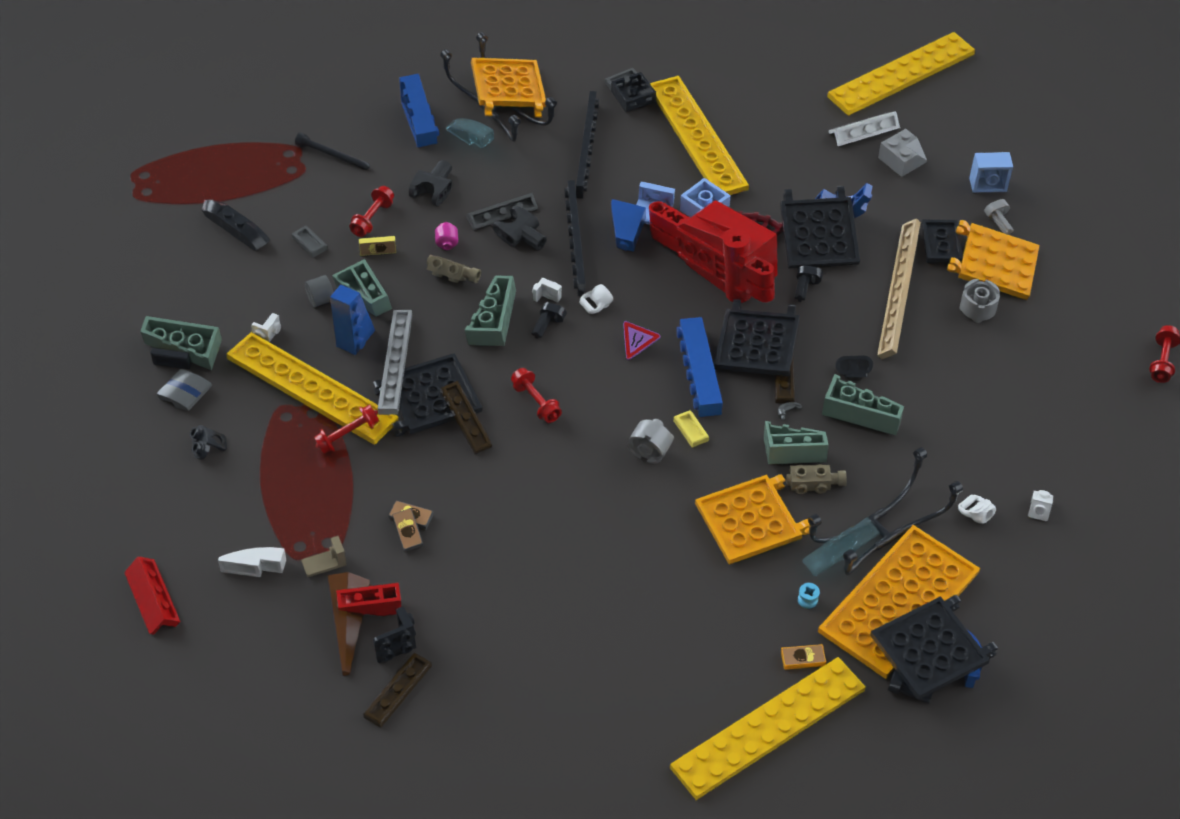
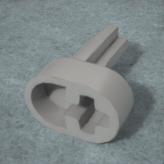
(996, 211)

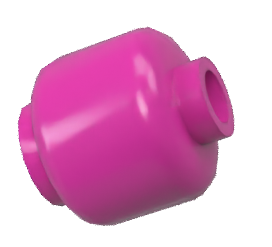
(446, 236)

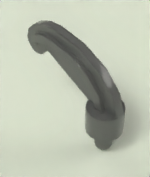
(786, 407)

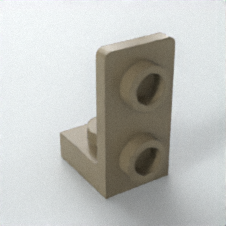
(326, 561)

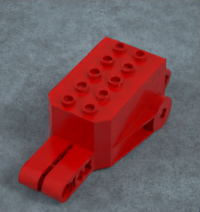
(721, 248)

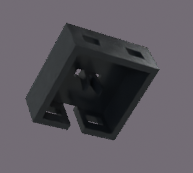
(640, 87)

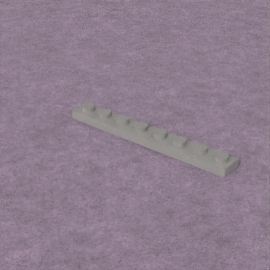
(395, 362)

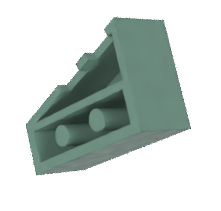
(362, 279)

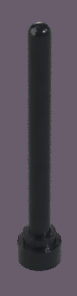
(303, 140)

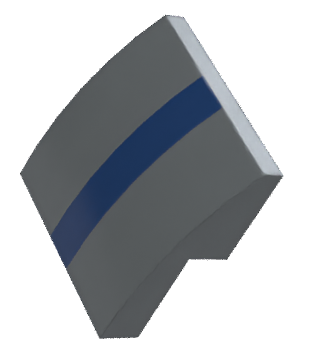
(184, 389)

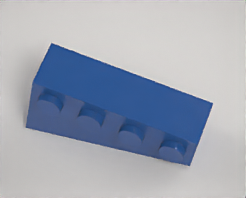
(418, 111)
(350, 320)

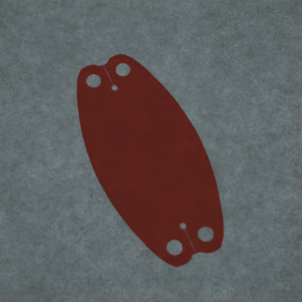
(217, 172)
(302, 484)

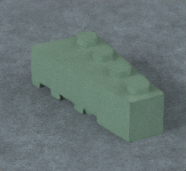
(492, 319)
(196, 339)
(861, 407)

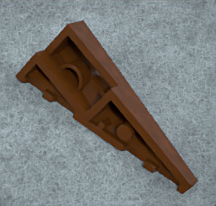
(346, 623)

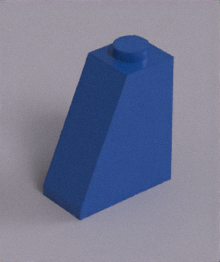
(627, 223)

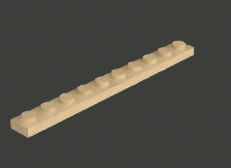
(899, 289)

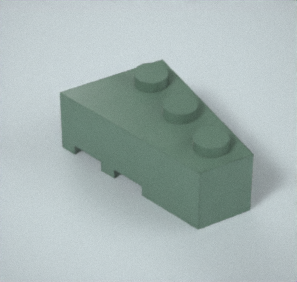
(794, 446)

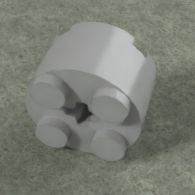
(980, 300)
(650, 440)

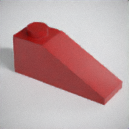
(371, 600)

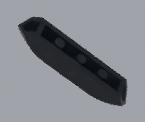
(235, 223)

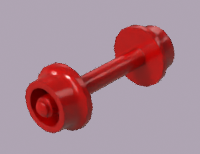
(360, 224)
(1168, 338)
(523, 380)
(325, 442)

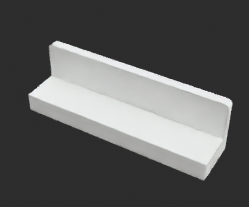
(866, 128)

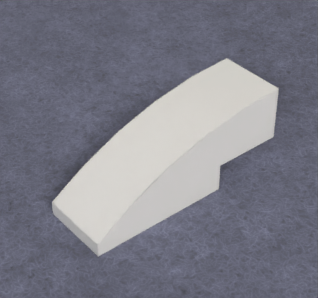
(253, 561)

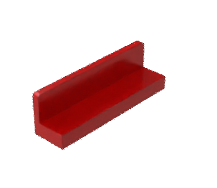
(151, 594)

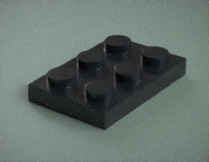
(941, 240)

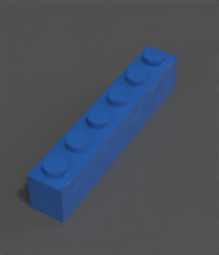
(700, 367)

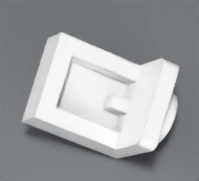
(547, 289)
(268, 329)
(1040, 505)

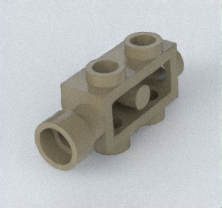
(453, 270)
(814, 478)

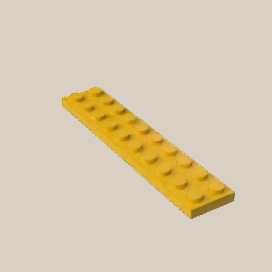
(900, 73)
(698, 136)
(307, 385)
(766, 728)

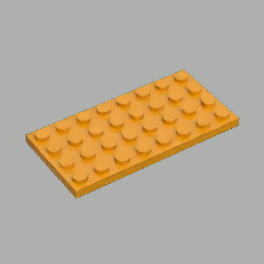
(903, 580)

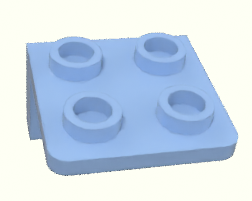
(652, 193)

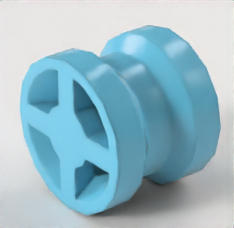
(806, 600)

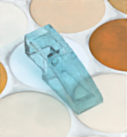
(471, 131)

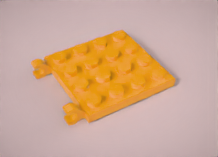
(508, 84)
(996, 258)
(750, 518)

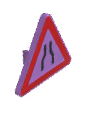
(637, 339)

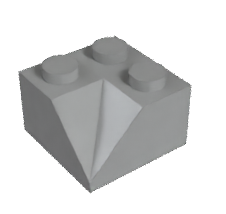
(902, 152)

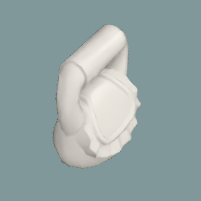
(600, 296)
(981, 512)

